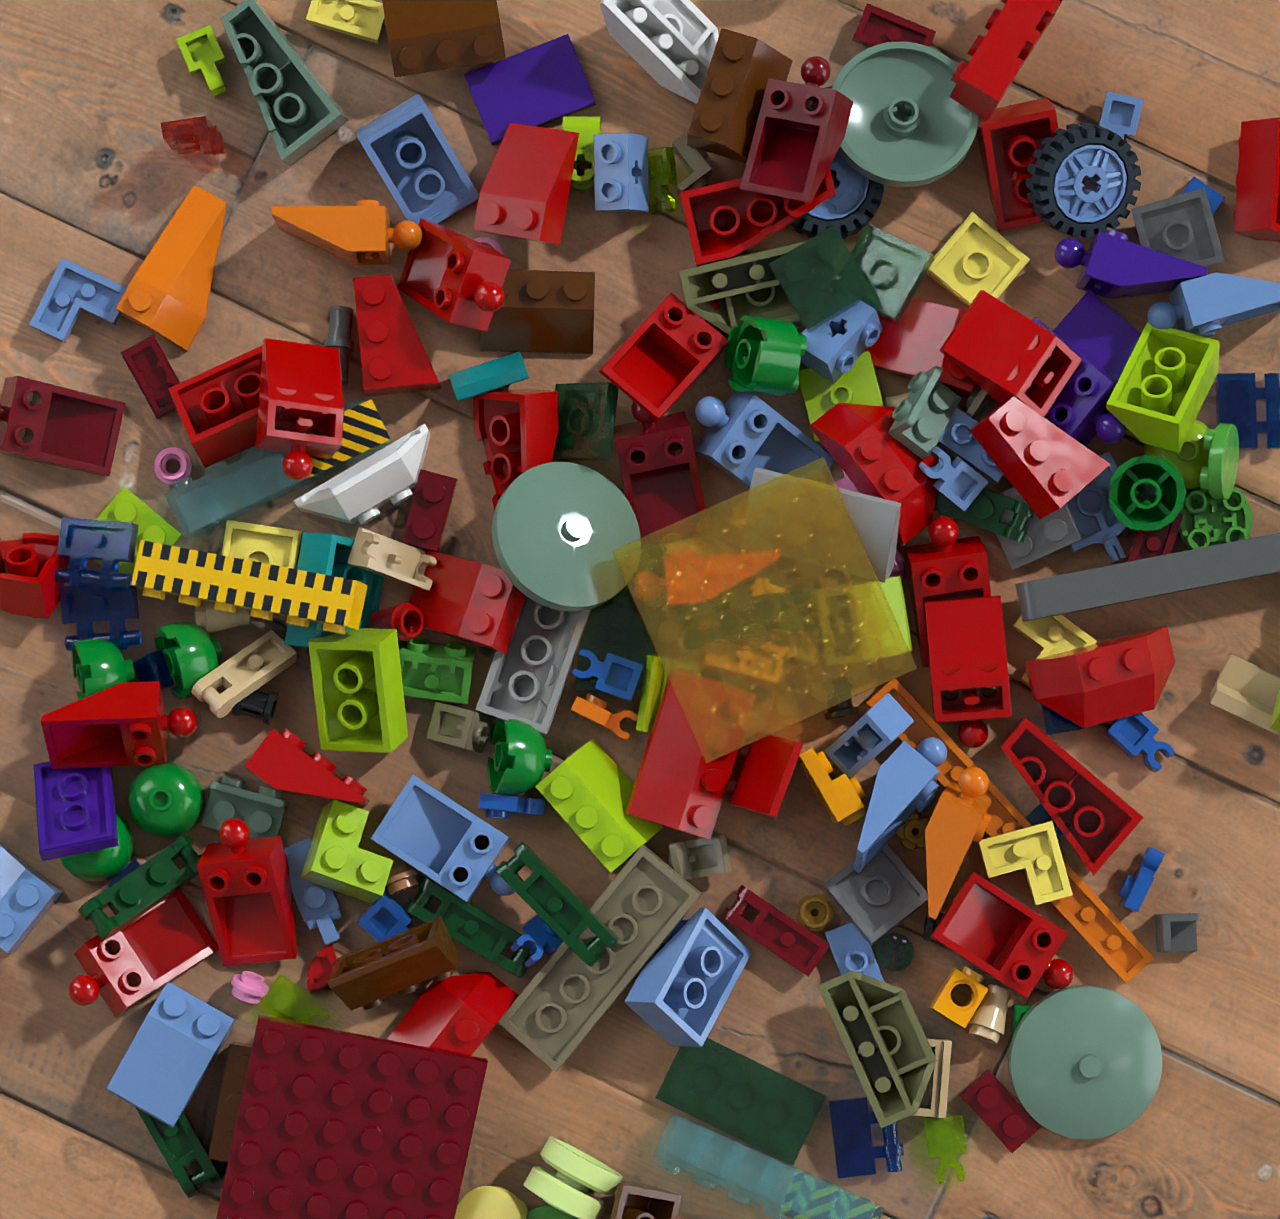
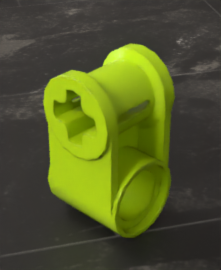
(586, 127)

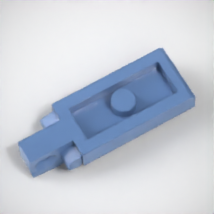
(316, 903)

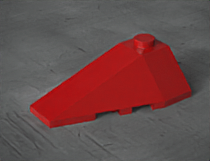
(730, 220)
(516, 432)
(29, 573)

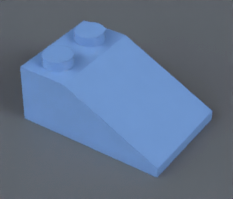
(417, 162)
(23, 899)
(689, 980)
(170, 1054)

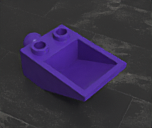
(1123, 268)
(1083, 400)

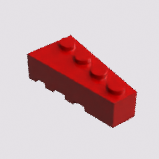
(1071, 794)

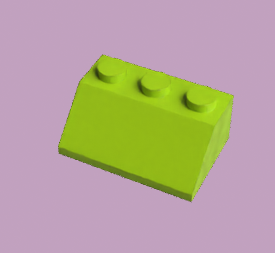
(1165, 385)
(359, 691)
(593, 801)

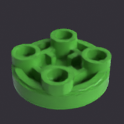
(1222, 461)
(1214, 520)

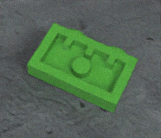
(436, 669)

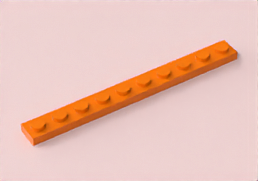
(1082, 909)

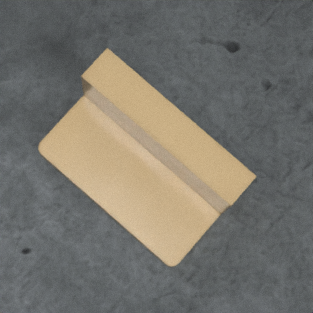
(1246, 691)

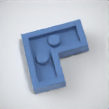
(75, 290)

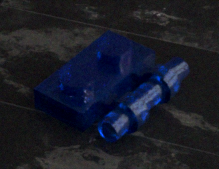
(1237, 405)
(96, 540)
(92, 605)
(853, 1139)

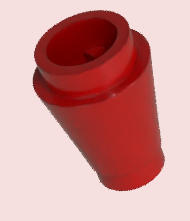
(403, 617)

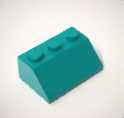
(329, 556)

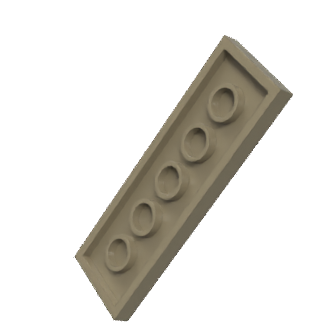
(571, 996)

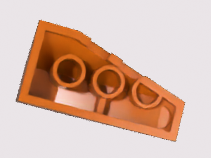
(176, 277)

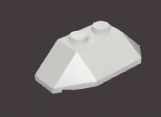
(666, 39)
(371, 482)

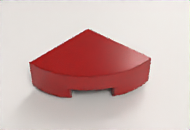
(321, 968)

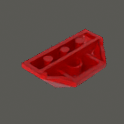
(878, 462)
(1104, 678)
(456, 1013)

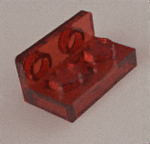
(190, 134)

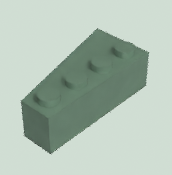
(287, 91)

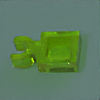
(661, 176)
(289, 1002)
(944, 1140)

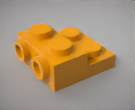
(838, 796)

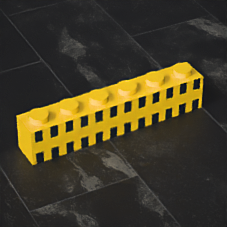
(249, 585)

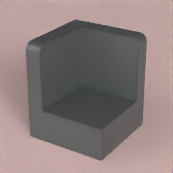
(1176, 932)

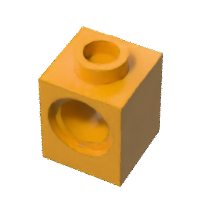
(943, 1003)

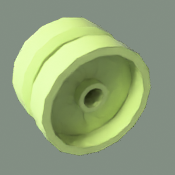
(570, 1185)

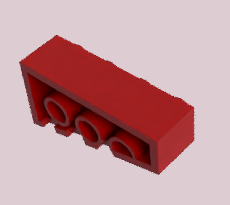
(1001, 53)

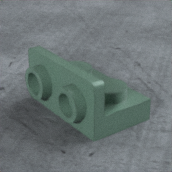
(924, 413)
(259, 810)

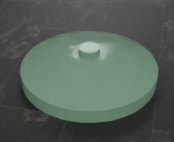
(902, 115)
(559, 535)
(1085, 1062)

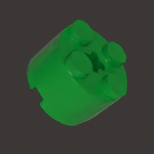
(764, 356)

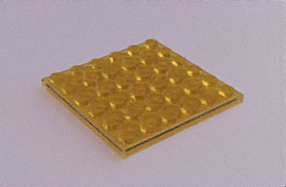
(764, 609)

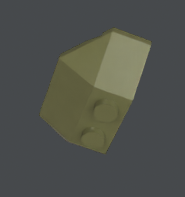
(740, 287)
(881, 1042)

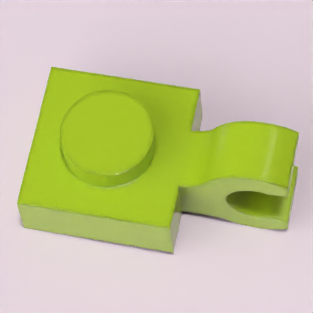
(202, 56)

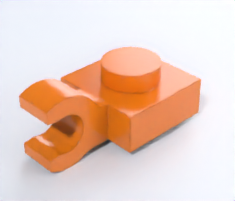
(594, 711)

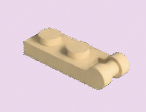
(244, 673)

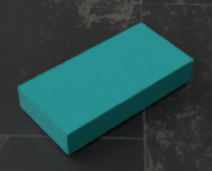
(488, 376)

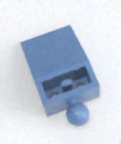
(1214, 302)
(750, 436)
(901, 787)
(441, 837)

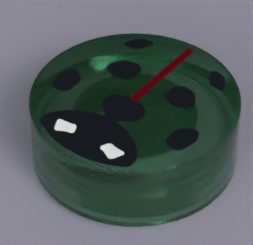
(894, 952)

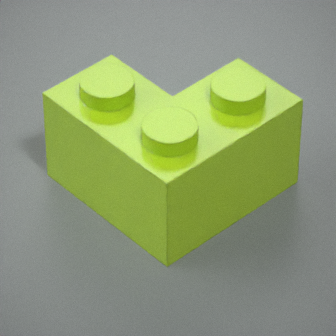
(336, 859)

